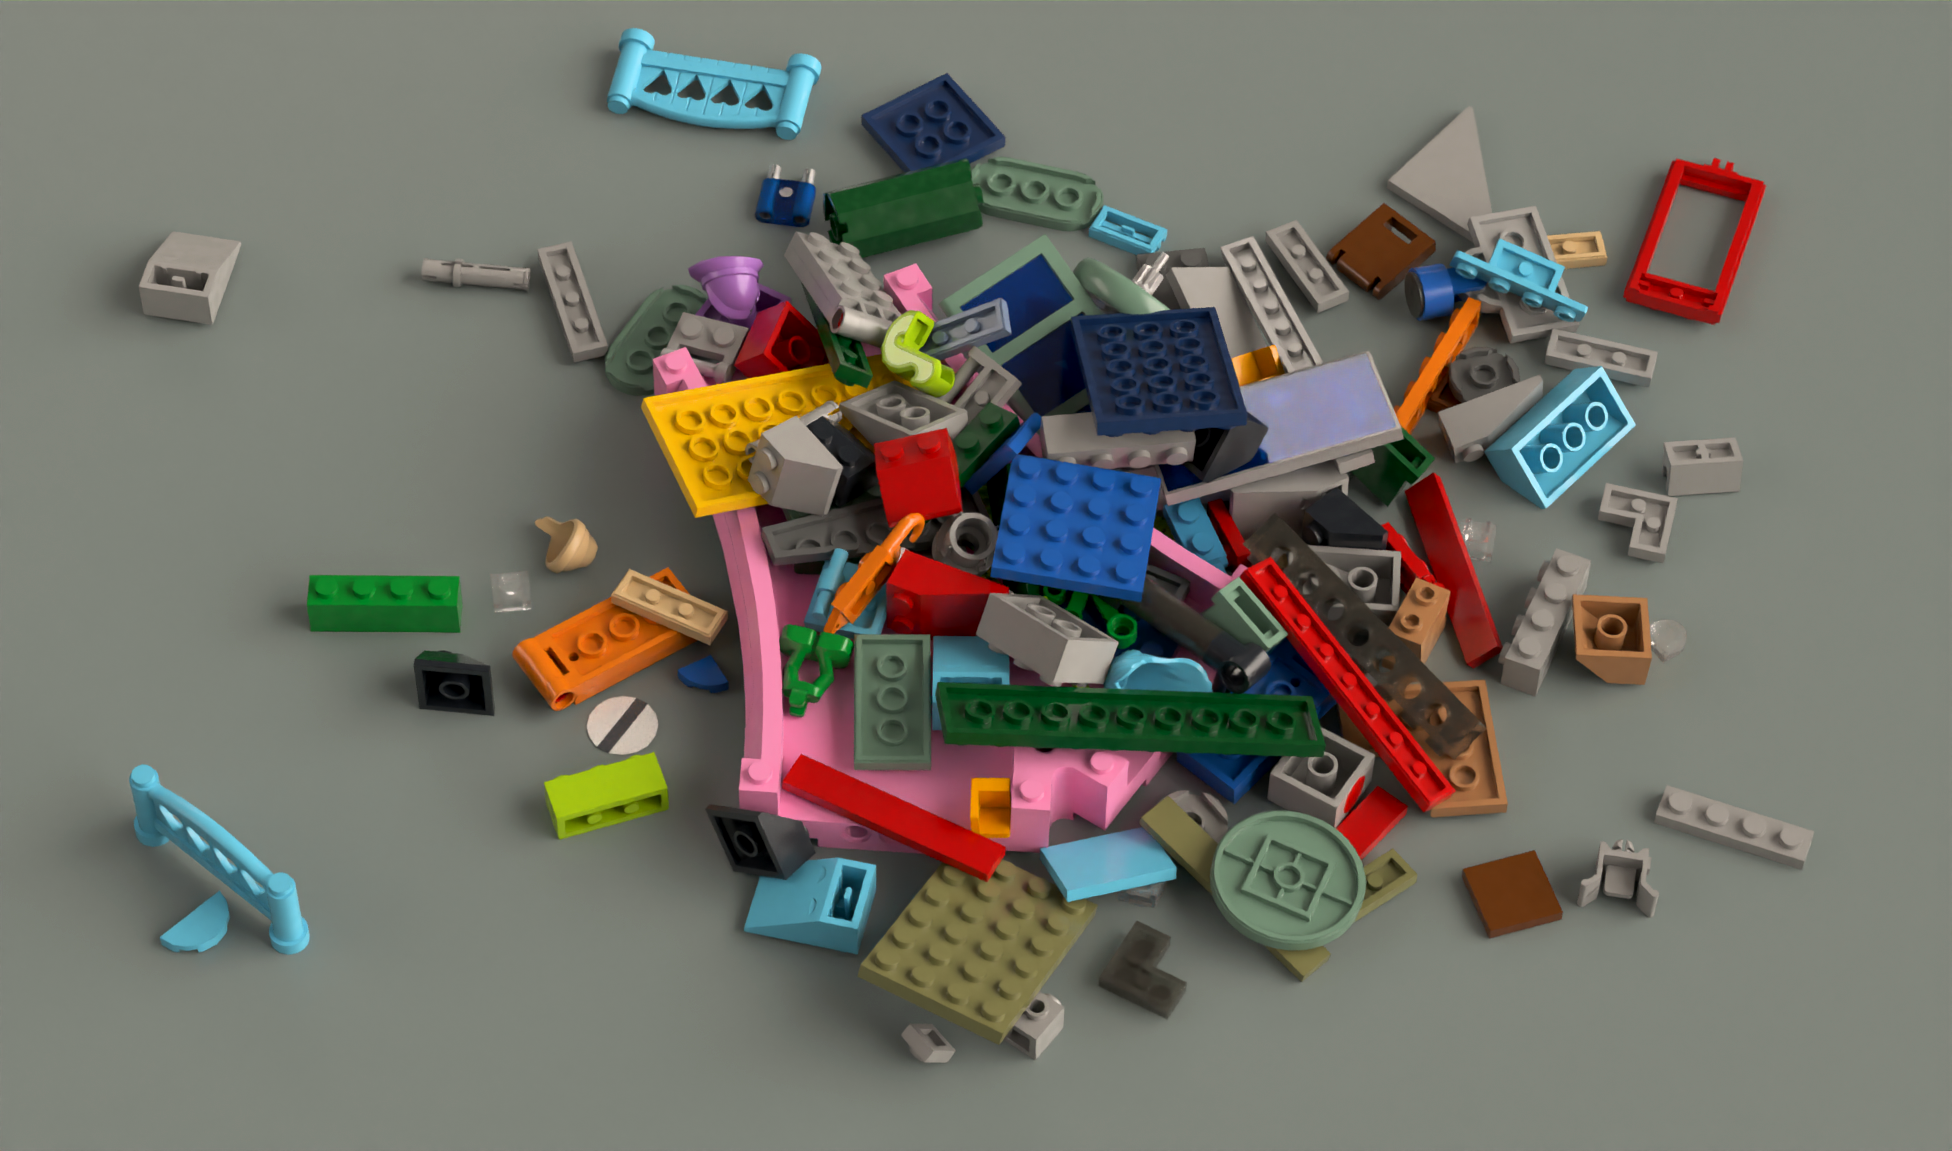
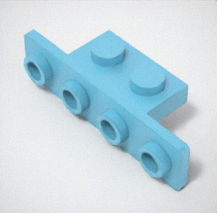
(1522, 274)

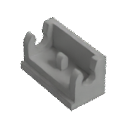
(1702, 466)

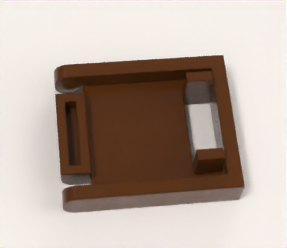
(1376, 253)

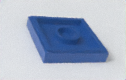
(1004, 453)

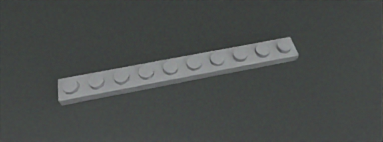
(1279, 321)

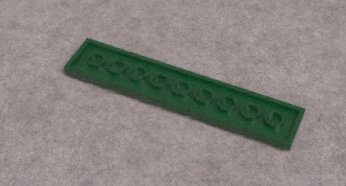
(1129, 720)

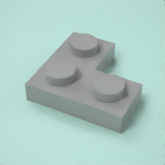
(1647, 513)

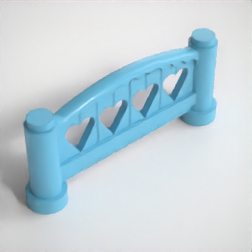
(642, 65)
(157, 826)

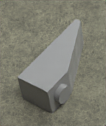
(1481, 421)

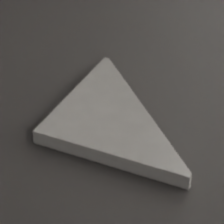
(1447, 176)

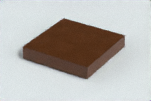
(1512, 894)

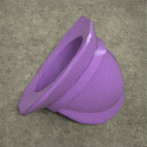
(730, 284)

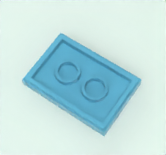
(1107, 864)

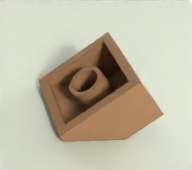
(1613, 637)

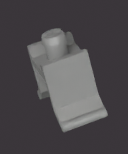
(1620, 873)

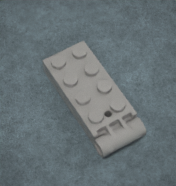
(842, 287)

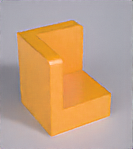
(1257, 365)
(991, 807)

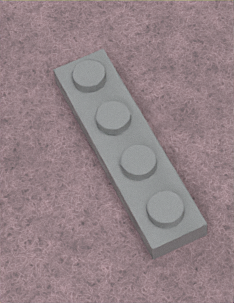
(572, 301)
(1734, 827)

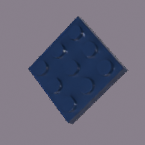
(932, 126)

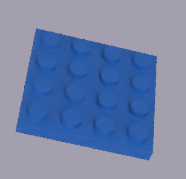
(1076, 527)

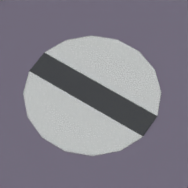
(622, 725)

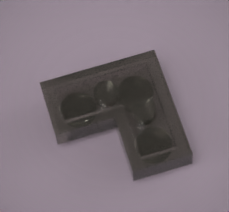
(1134, 972)

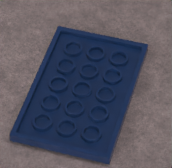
(1158, 372)

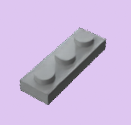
(1307, 266)
(1617, 359)

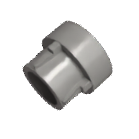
(975, 529)

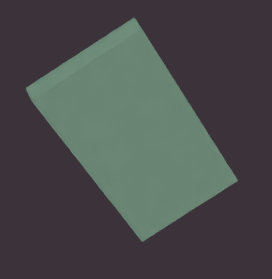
(892, 702)

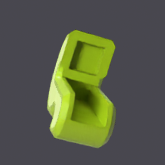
(903, 358)

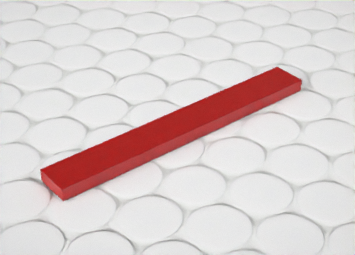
(1348, 685)

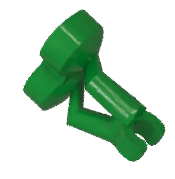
(804, 644)

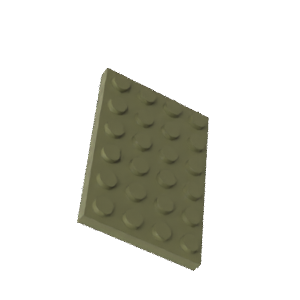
(978, 946)

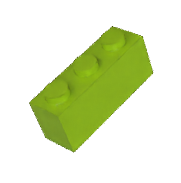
(606, 795)

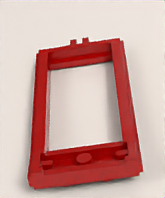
(1679, 297)

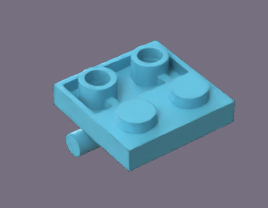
(832, 576)

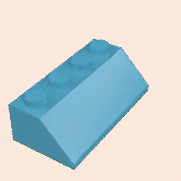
(1561, 436)

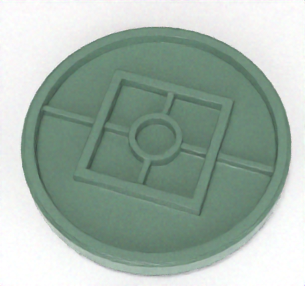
(1287, 880)

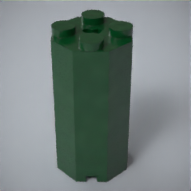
(905, 208)

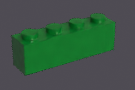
(384, 603)

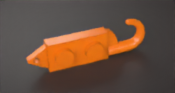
(872, 574)

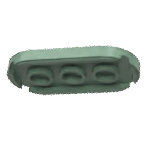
(1037, 194)
(646, 335)

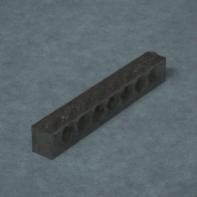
(1460, 726)

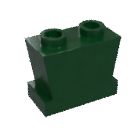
(1394, 467)

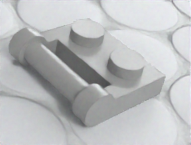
(710, 340)
(991, 385)

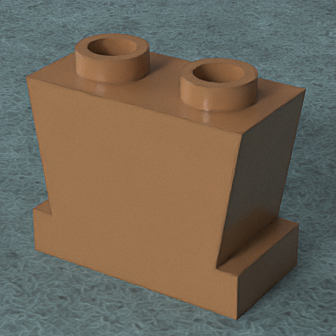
(1420, 619)

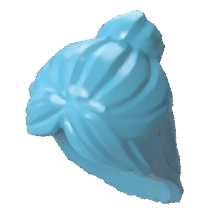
(1151, 672)

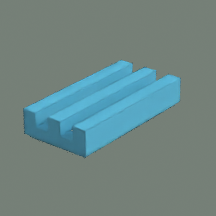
(1125, 236)

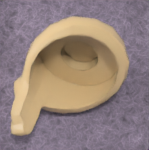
(569, 545)

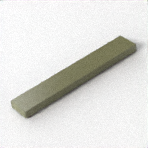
(1195, 852)

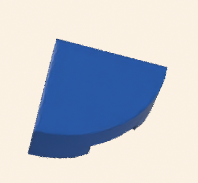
(704, 675)

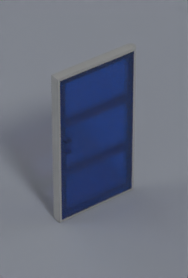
(1310, 420)

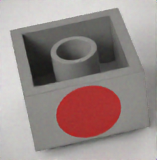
(1323, 785)

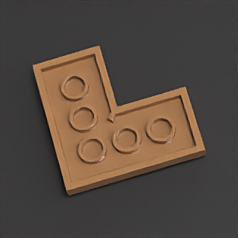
(1474, 773)

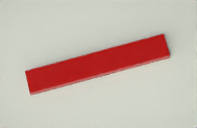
(1454, 570)
(894, 817)

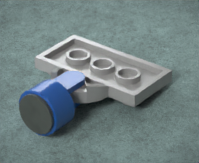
(1434, 289)

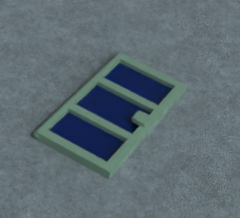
(1041, 350)

